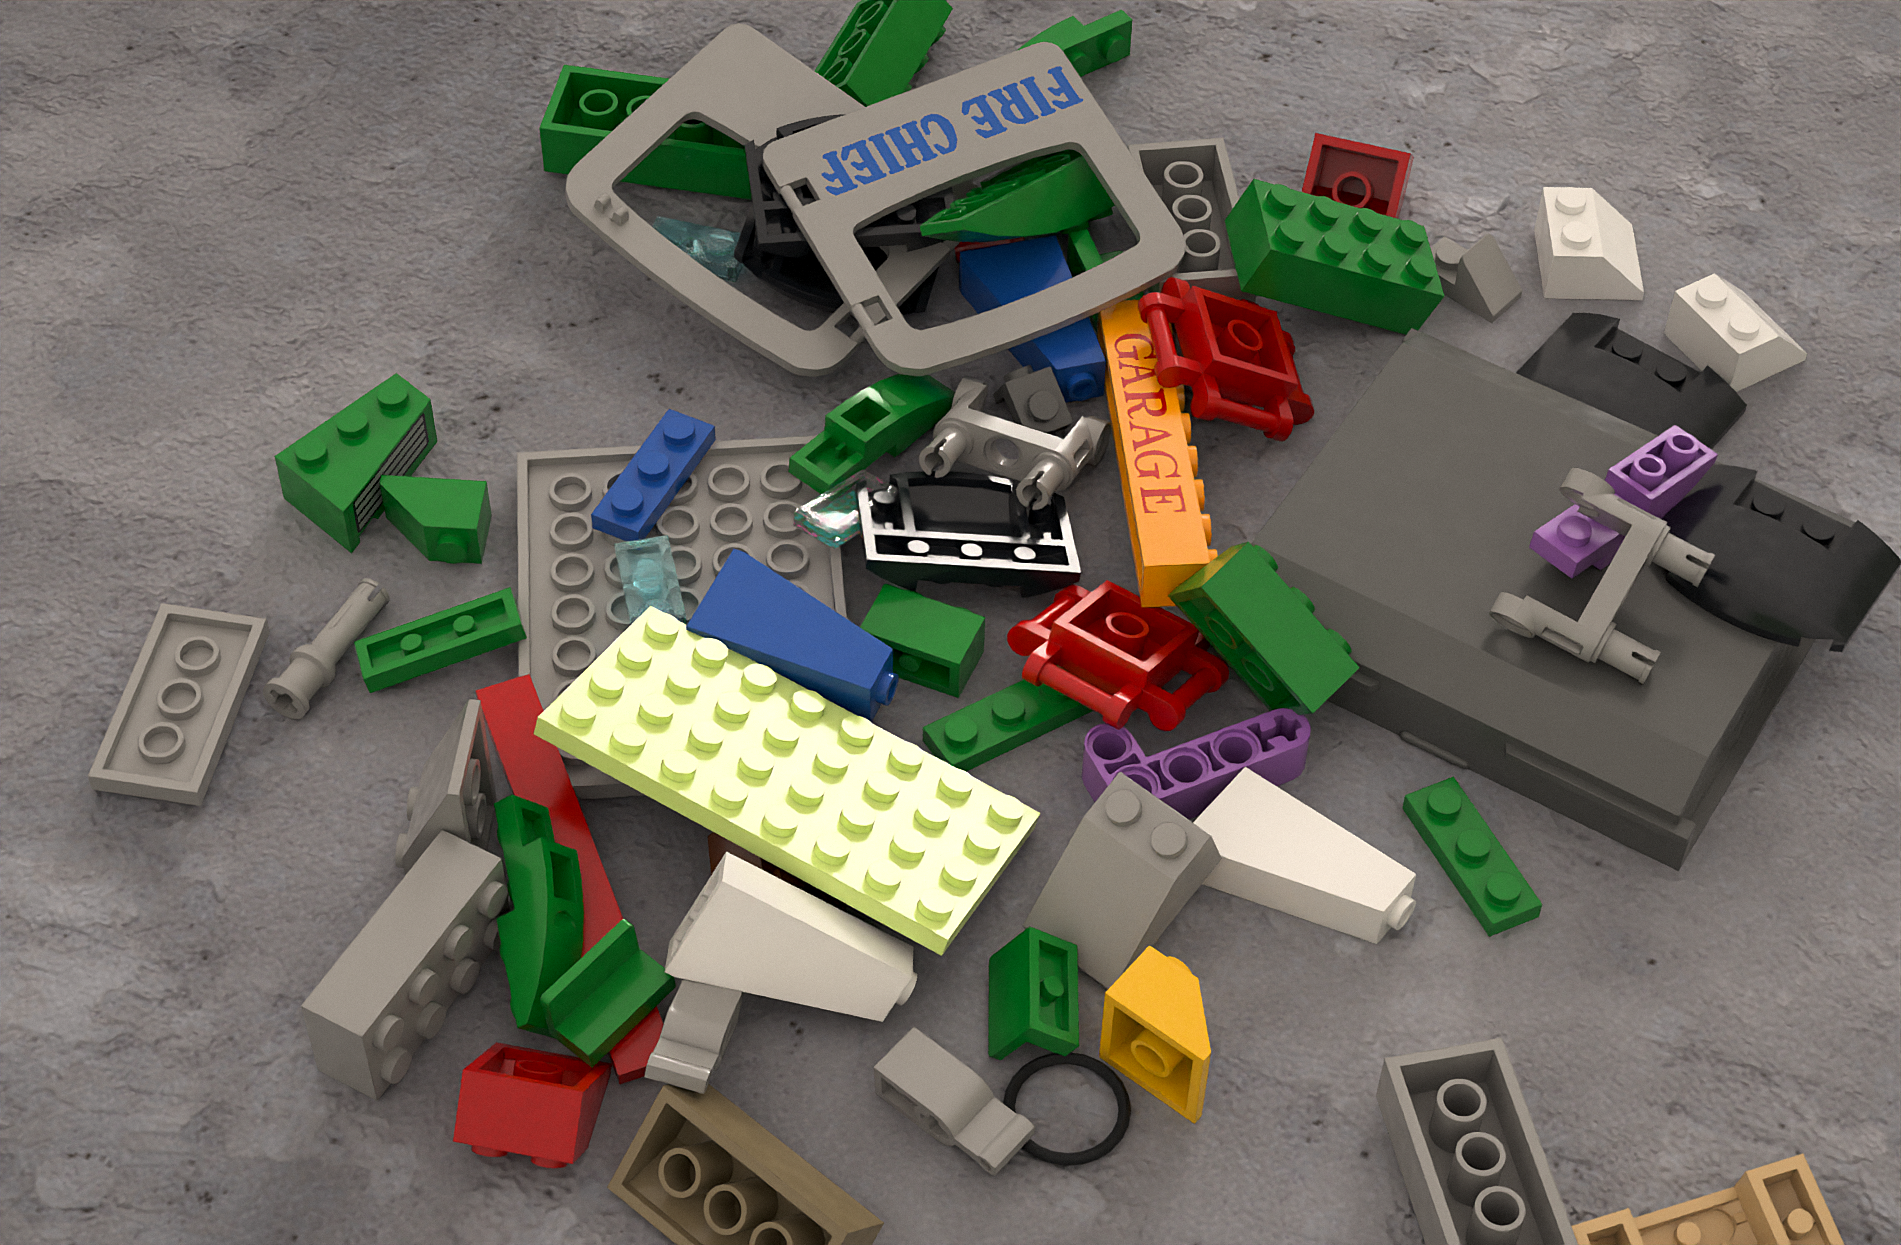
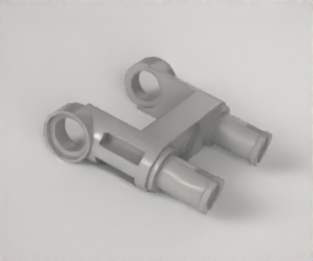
(1044, 461)
(1594, 634)

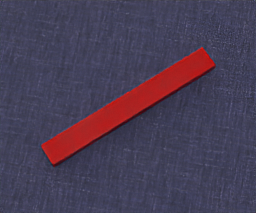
(539, 775)

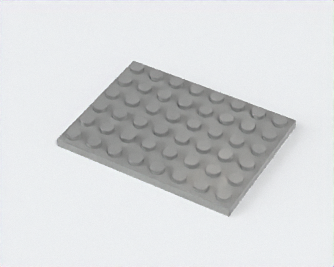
(570, 571)

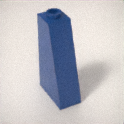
(1022, 268)
(795, 636)

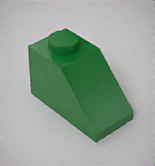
(440, 516)

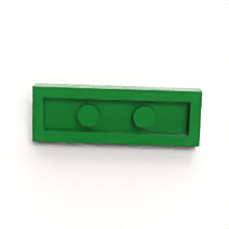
(440, 640)
(999, 724)
(1472, 856)

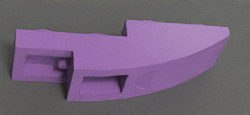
(1649, 478)

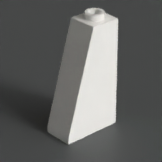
(1303, 862)
(788, 946)

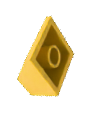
(1159, 1031)

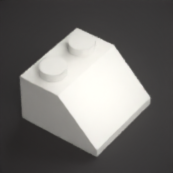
(1585, 247)
(1729, 333)

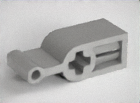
(695, 1035)
(950, 1101)

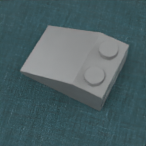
(453, 790)
(1123, 879)

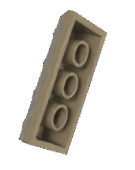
(723, 1179)

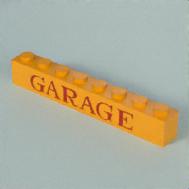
(1153, 459)

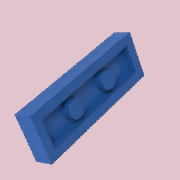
(653, 477)

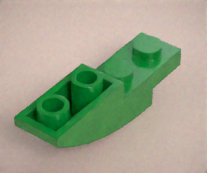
(1090, 45)
(868, 425)
(546, 927)

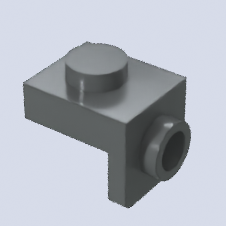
(1035, 399)

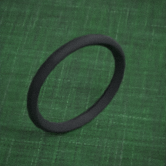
(1102, 1070)

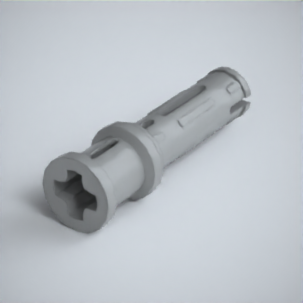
(314, 664)

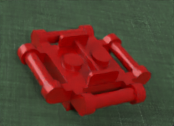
(1230, 358)
(1117, 655)

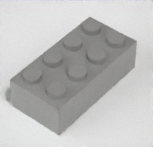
(1199, 193)
(407, 966)
(1470, 1148)

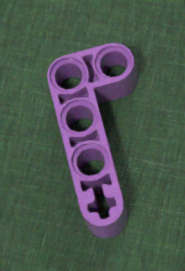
(1200, 769)

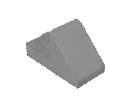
(1477, 276)

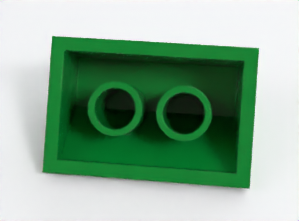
(1265, 630)

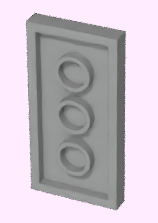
(179, 704)

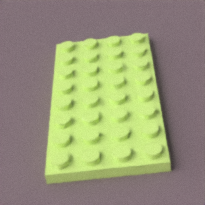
(791, 777)

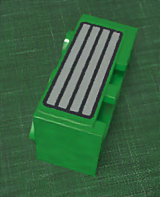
(339, 464)

